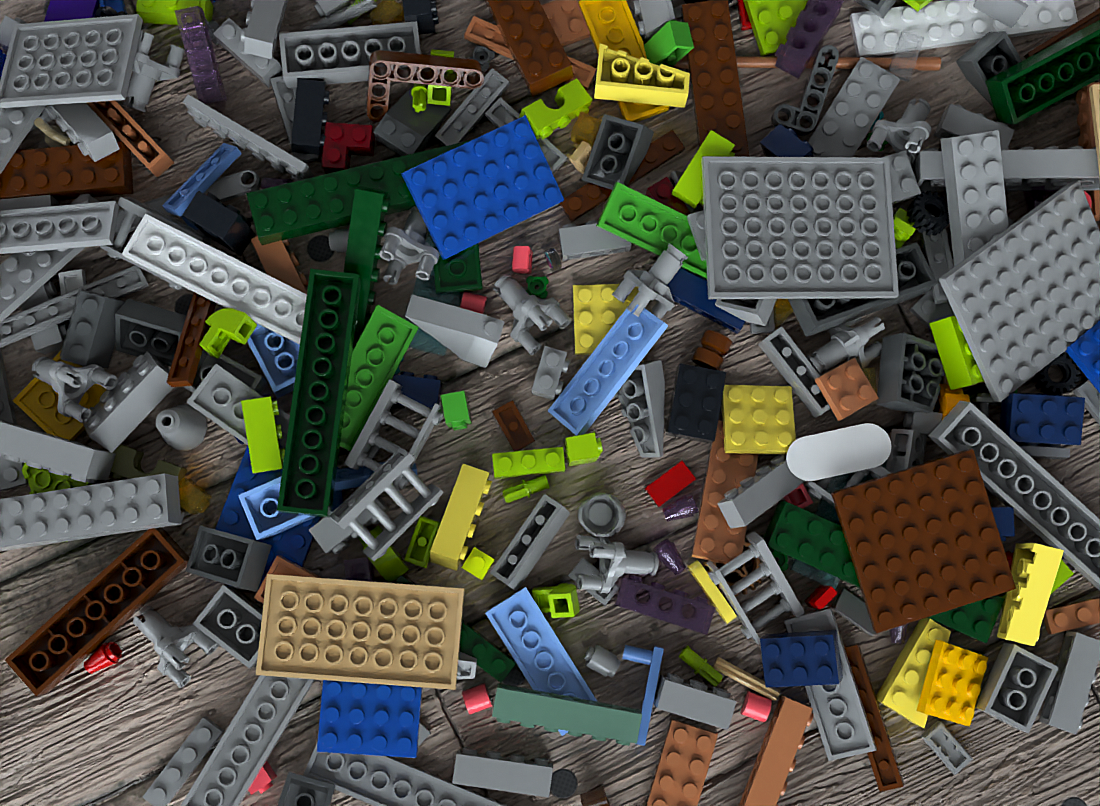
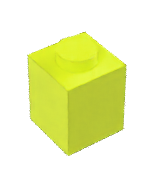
(478, 563)

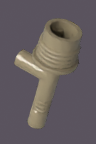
(53, 135)

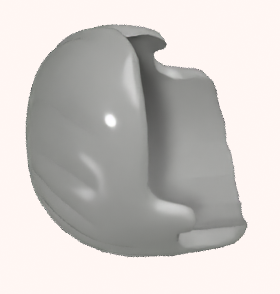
(602, 515)

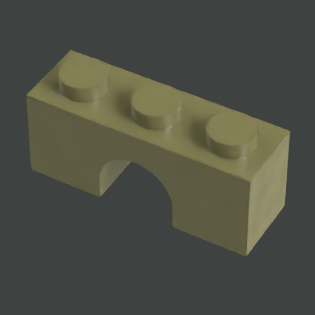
(128, 465)

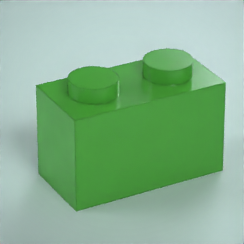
(669, 44)
(456, 410)

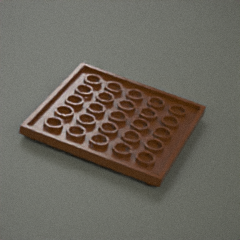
(923, 540)

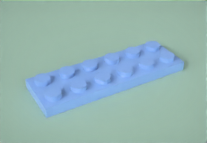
(606, 370)
(537, 647)

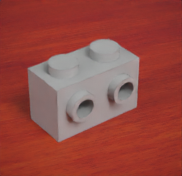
(549, 372)

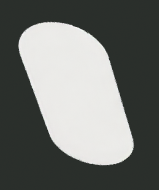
(838, 452)

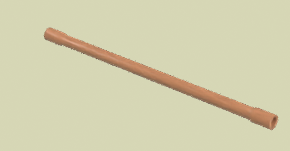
(922, 63)

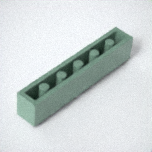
(566, 713)

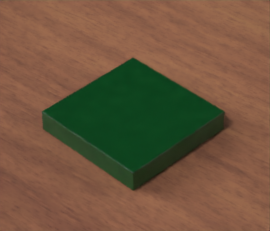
(459, 272)

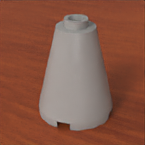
(182, 427)

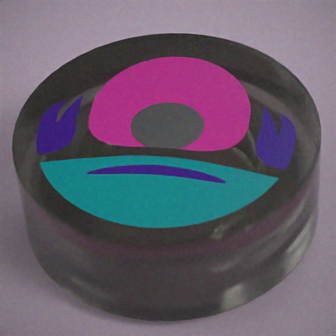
(552, 259)

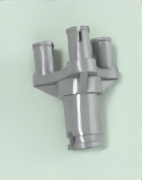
(147, 71)
(904, 134)
(408, 246)
(652, 283)
(529, 311)
(848, 344)
(72, 384)
(613, 562)
(171, 643)

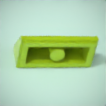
(422, 541)

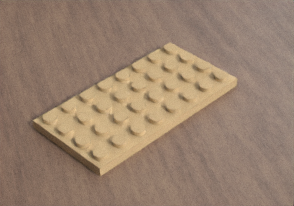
(360, 631)

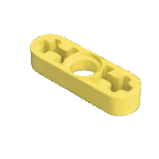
(712, 592)

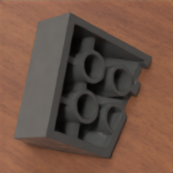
(909, 374)

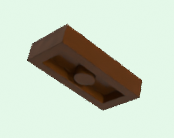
(513, 426)

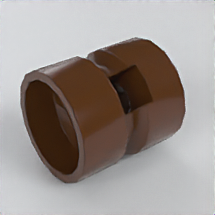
(712, 349)

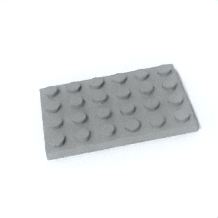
(70, 61)

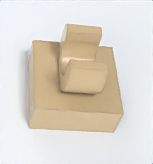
(580, 156)

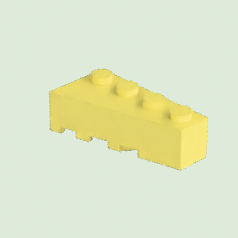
(638, 80)
(458, 519)
(1023, 609)
(906, 679)

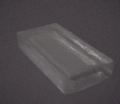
(906, 55)

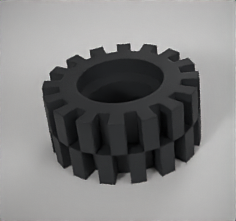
(925, 221)
(1065, 384)

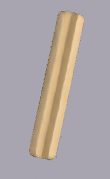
(745, 678)

